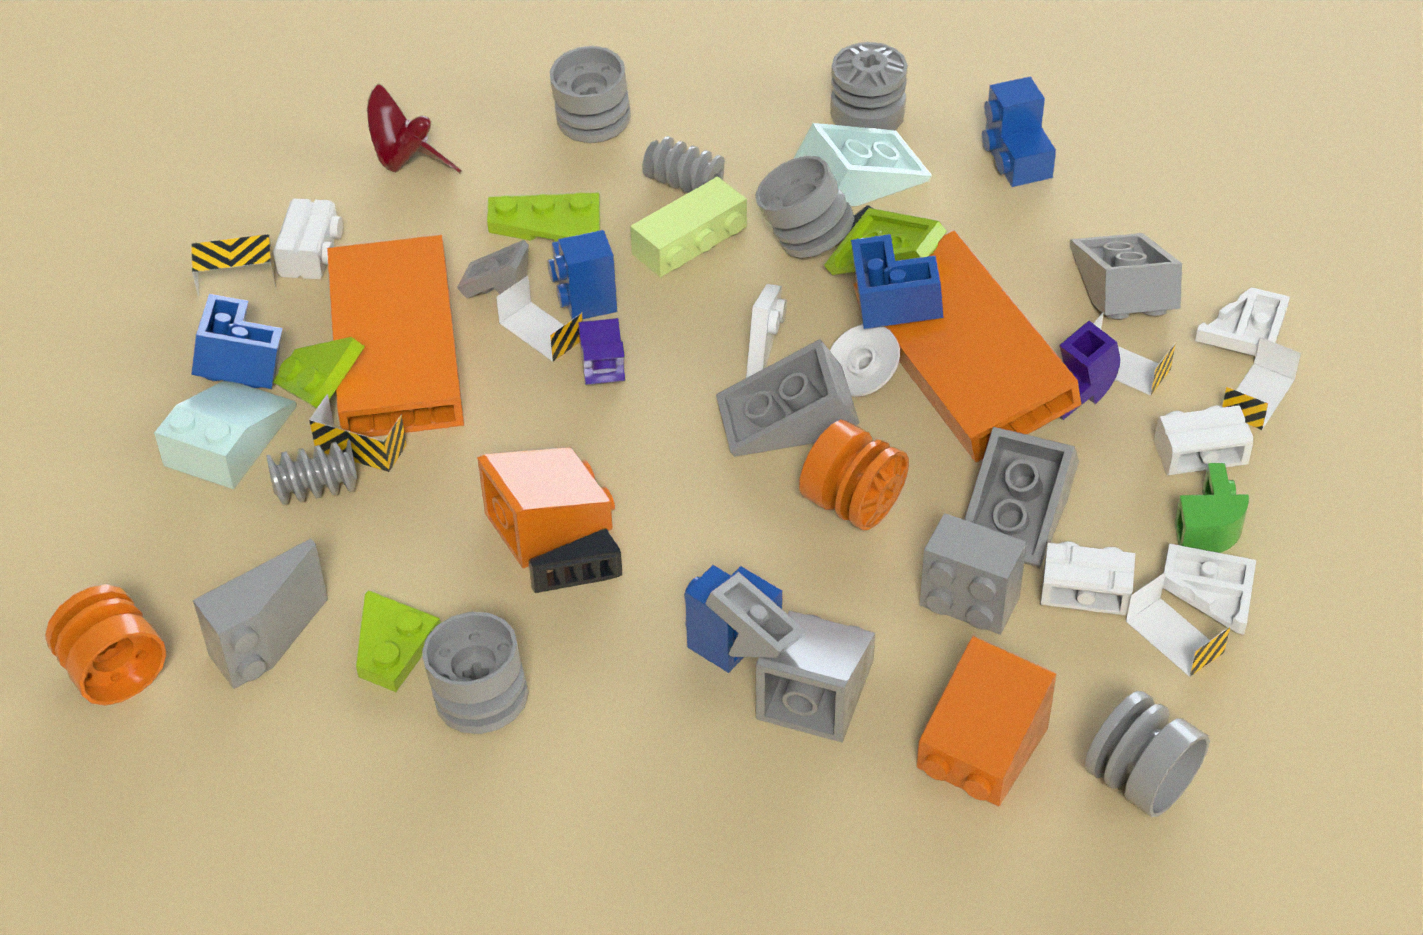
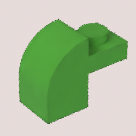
(1216, 517)

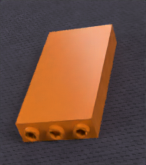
(400, 309)
(983, 358)

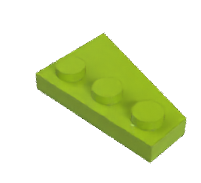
(544, 215)
(910, 237)

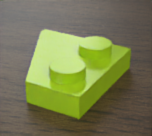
(318, 369)
(391, 640)

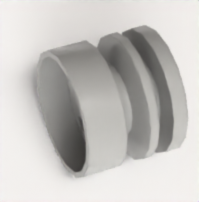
(868, 86)
(590, 94)
(805, 206)
(475, 672)
(1147, 753)

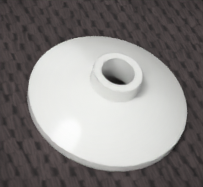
(863, 347)

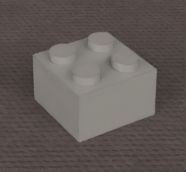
(972, 573)

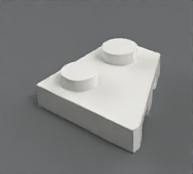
(766, 316)
(1245, 321)
(1212, 583)

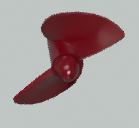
(395, 136)

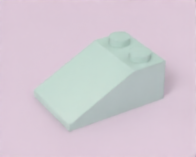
(865, 160)
(221, 431)

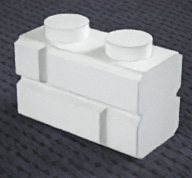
(305, 237)
(1203, 437)
(1088, 578)

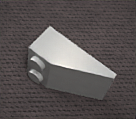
(1128, 274)
(787, 402)
(1023, 488)
(261, 613)

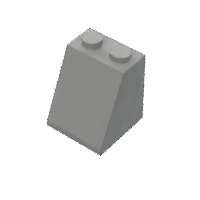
(816, 678)

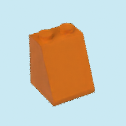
(542, 500)
(987, 721)

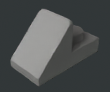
(496, 270)
(760, 623)

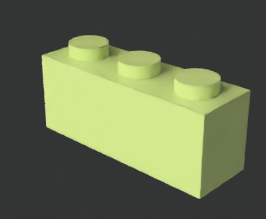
(688, 226)

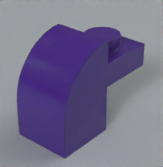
(601, 351)
(1093, 361)

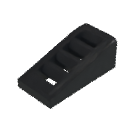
(577, 563)

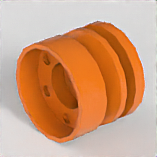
(853, 474)
(105, 644)

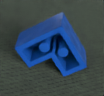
(1016, 132)
(584, 274)
(892, 289)
(233, 348)
(708, 632)

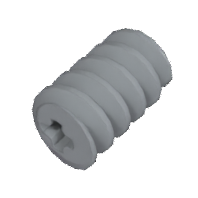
(681, 166)
(313, 472)

